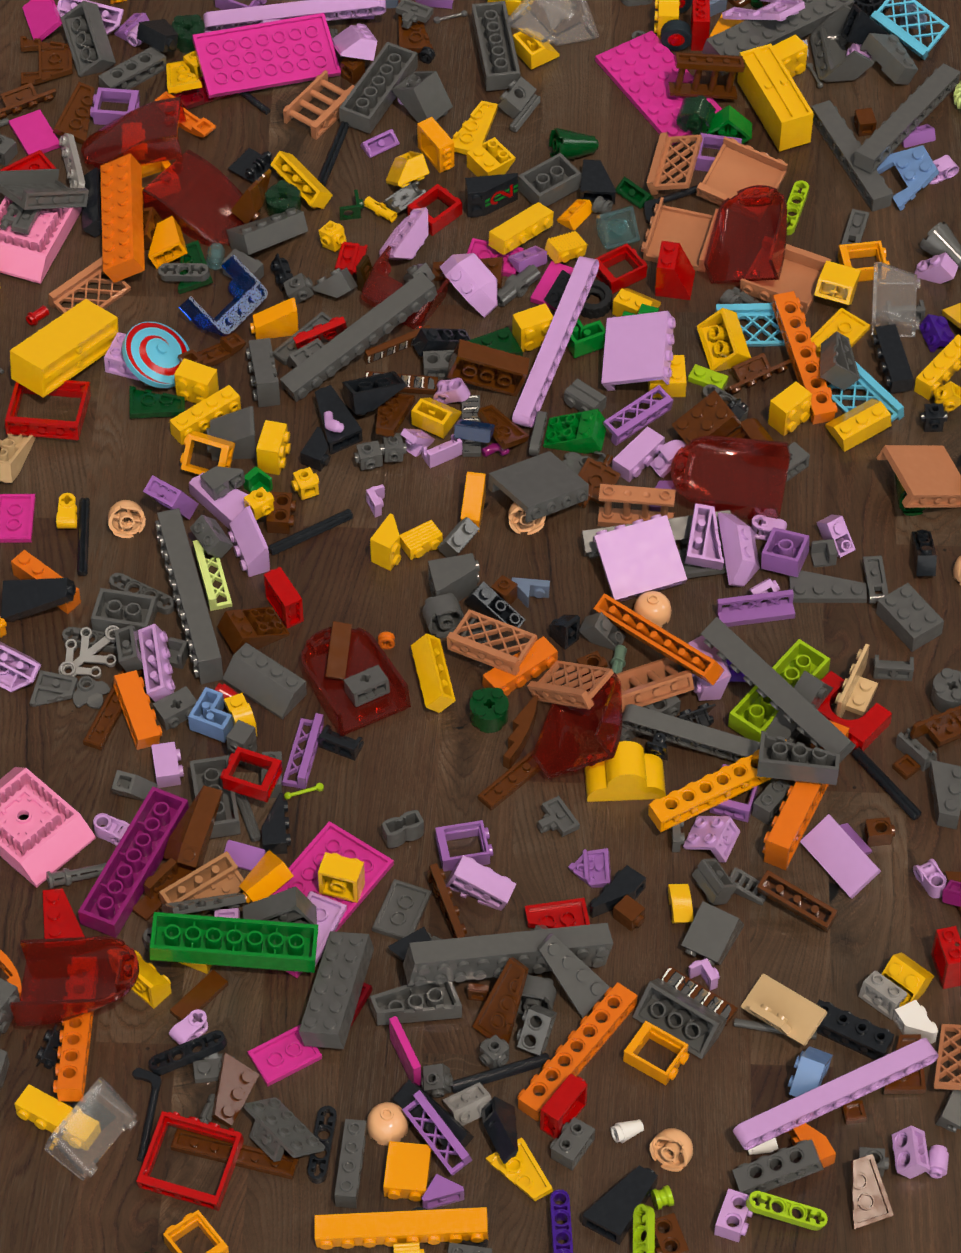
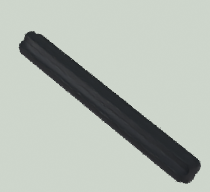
(333, 153)
(310, 531)
(83, 536)
(886, 783)
(500, 1072)

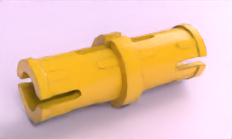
(380, 209)

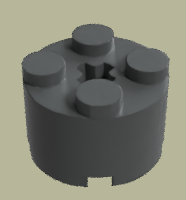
(442, 614)
(946, 690)
(538, 992)

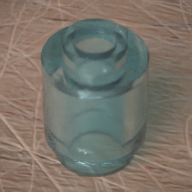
(215, 256)

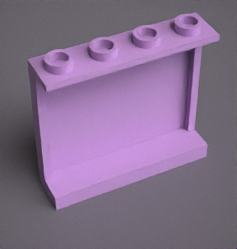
(638, 349)
(640, 558)

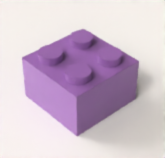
(785, 552)

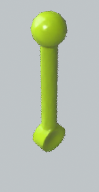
(319, 787)

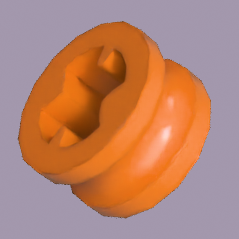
(386, 640)

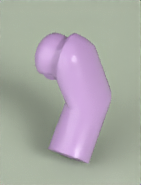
(331, 424)

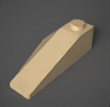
(13, 455)

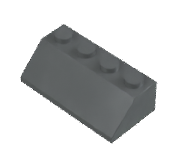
(88, 39)
(264, 681)
(680, 1016)

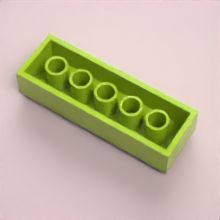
(756, 713)

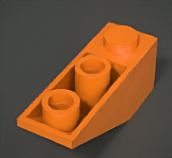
(821, 1142)

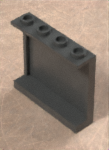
(40, 190)
(540, 485)

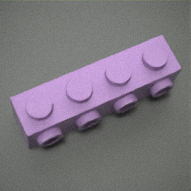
(156, 662)

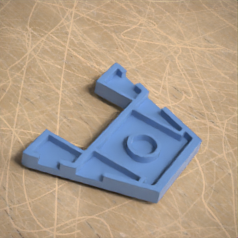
(915, 169)

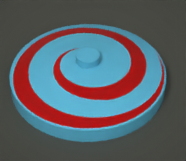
(153, 353)

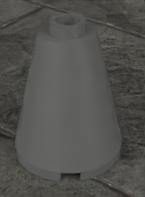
(940, 241)

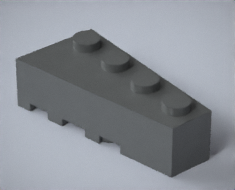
(264, 372)
(796, 761)
(416, 1003)

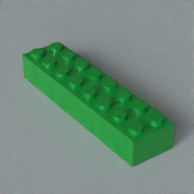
(233, 942)

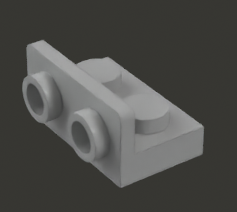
(882, 994)
(468, 1103)

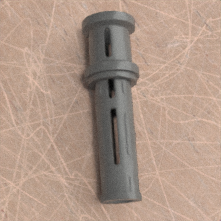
(66, 875)

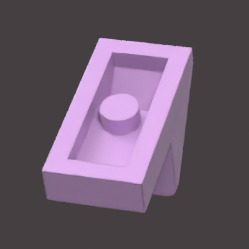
(416, 440)

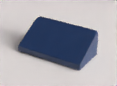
(474, 431)

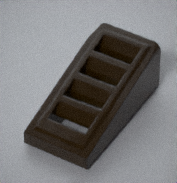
(363, 270)

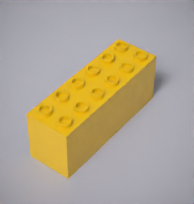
(775, 98)
(63, 348)

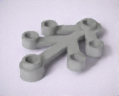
(88, 655)

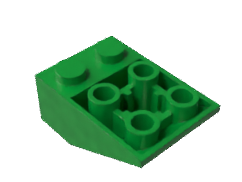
(576, 432)

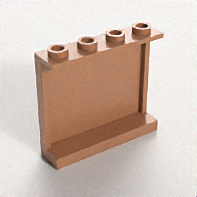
(738, 168)
(681, 226)
(799, 274)
(925, 475)

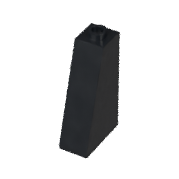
(328, 400)
(33, 596)
(614, 1211)

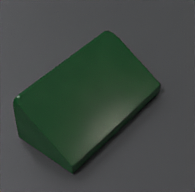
(633, 192)

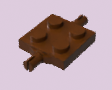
(595, 474)

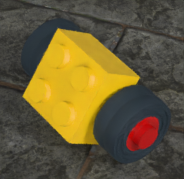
(670, 30)

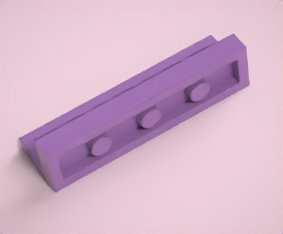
(643, 419)
(756, 610)
(307, 754)
(440, 1125)

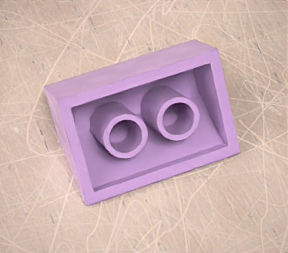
(356, 42)
(249, 543)
(703, 689)

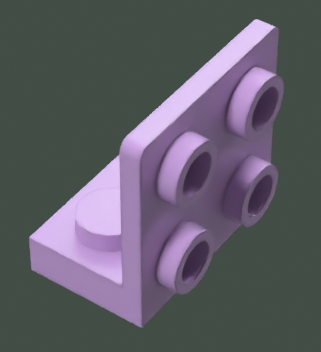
(114, 359)
(713, 834)

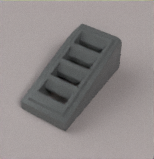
(743, 877)

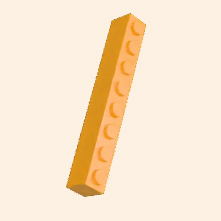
(401, 1227)

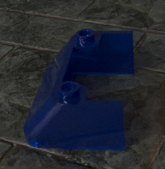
(247, 295)

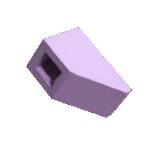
(937, 269)
(835, 528)

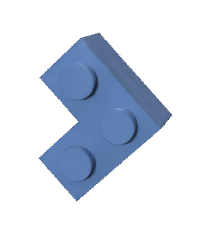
(208, 716)
(811, 1070)

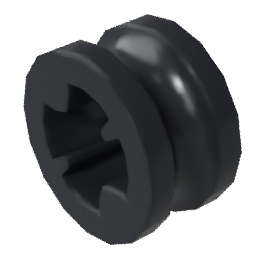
(426, 55)

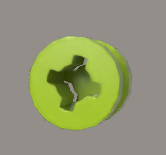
(662, 1197)

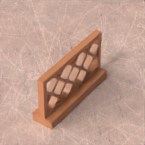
(661, 162)
(82, 279)
(484, 652)
(566, 694)
(955, 1083)

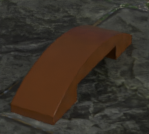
(218, 353)

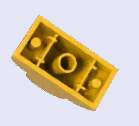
(626, 776)

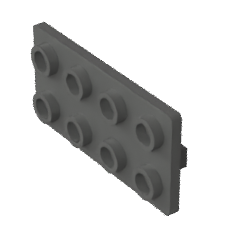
(280, 1130)

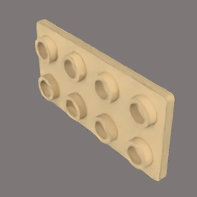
(857, 690)
(784, 1009)

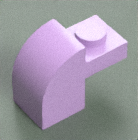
(663, 461)

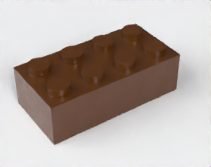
(488, 367)

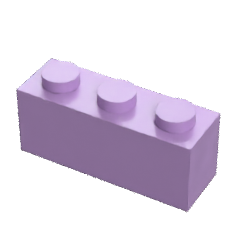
(638, 454)

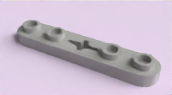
(72, 161)

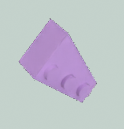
(703, 540)
(481, 883)

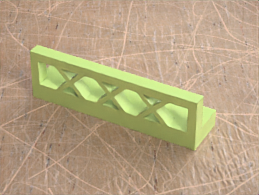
(208, 578)

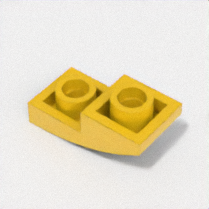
(680, 903)

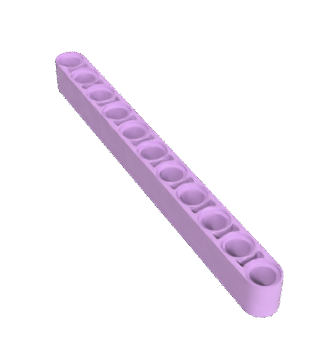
(254, 15)
(555, 341)
(835, 1094)

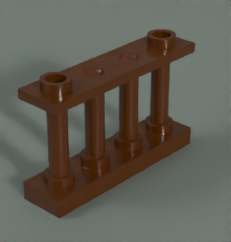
(706, 62)

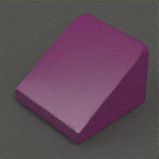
(952, 893)

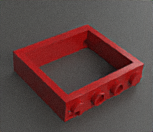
(47, 427)
(180, 1192)

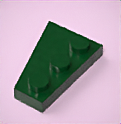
(194, 255)
(149, 405)

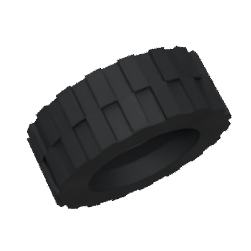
(602, 308)

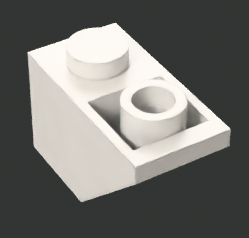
(913, 1020)

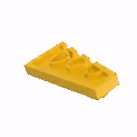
(476, 128)

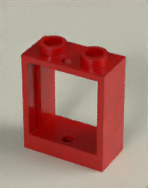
(700, 23)
(447, 216)
(615, 256)
(283, 597)
(259, 792)
(947, 956)
(563, 1105)

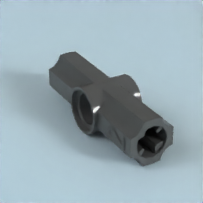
(517, 285)

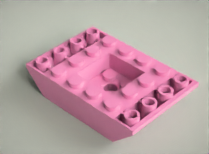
(34, 253)
(47, 836)

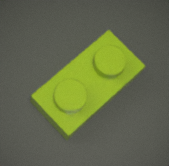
(704, 376)

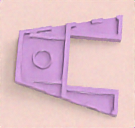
(776, 10)

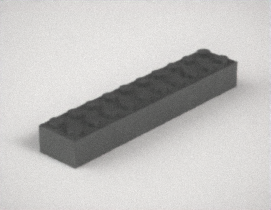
(758, 33)
(188, 596)
(487, 954)

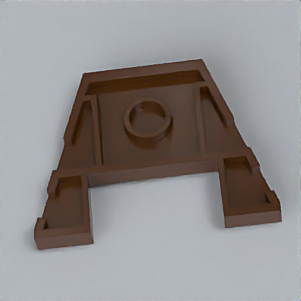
(54, 60)

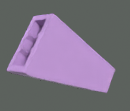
(224, 508)

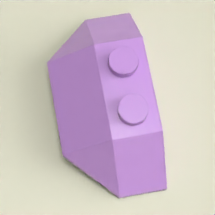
(110, 15)
(408, 235)
(472, 281)
(738, 549)
(16, 668)

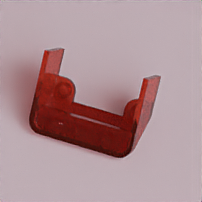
(381, 286)

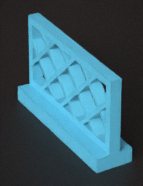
(904, 37)
(752, 313)
(872, 388)

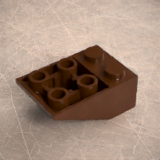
(251, 626)

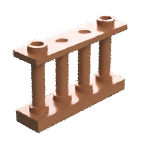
(326, 117)
(632, 495)
(653, 683)

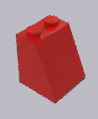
(674, 272)

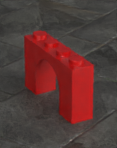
(861, 730)

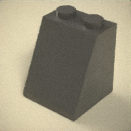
(423, 95)
(237, 428)
(453, 575)
(712, 934)

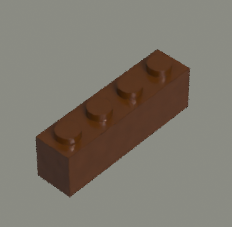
(797, 901)

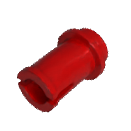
(33, 317)

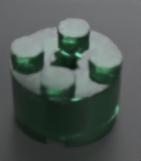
(186, 27)
(695, 115)
(282, 197)

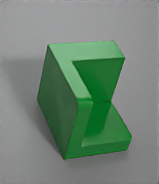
(256, 479)

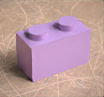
(166, 764)

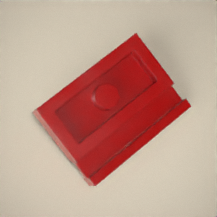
(350, 256)

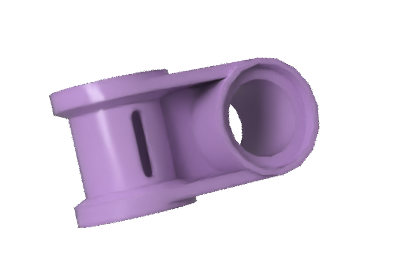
(946, 167)
(451, 391)
(766, 526)
(112, 831)
(929, 876)
(189, 1027)

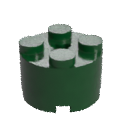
(489, 709)

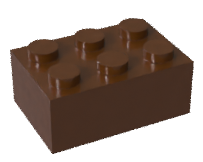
(707, 418)

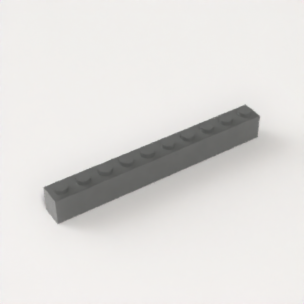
(906, 118)
(358, 337)
(776, 688)

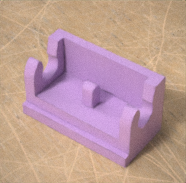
(442, 452)

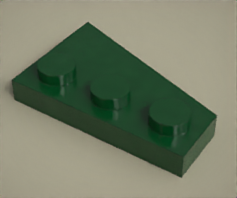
(500, 340)

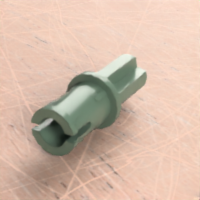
(618, 660)

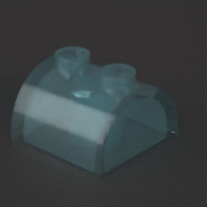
(617, 227)

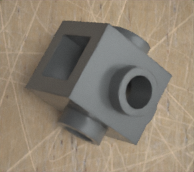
(416, 269)
(299, 287)
(393, 448)
(368, 455)
(494, 1052)
(437, 1080)

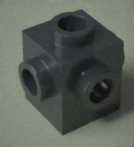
(933, 417)

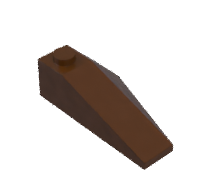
(253, 199)
(192, 834)

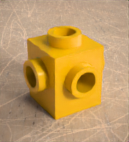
(332, 236)
(948, 395)
(305, 483)
(260, 502)

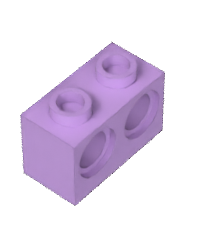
(910, 1152)
(730, 1214)

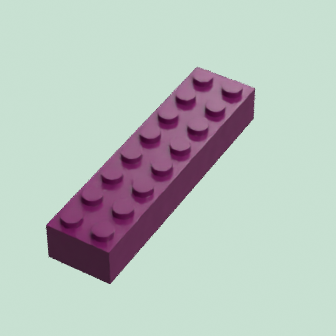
(132, 863)

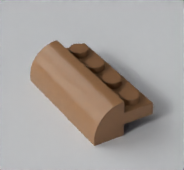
(212, 879)

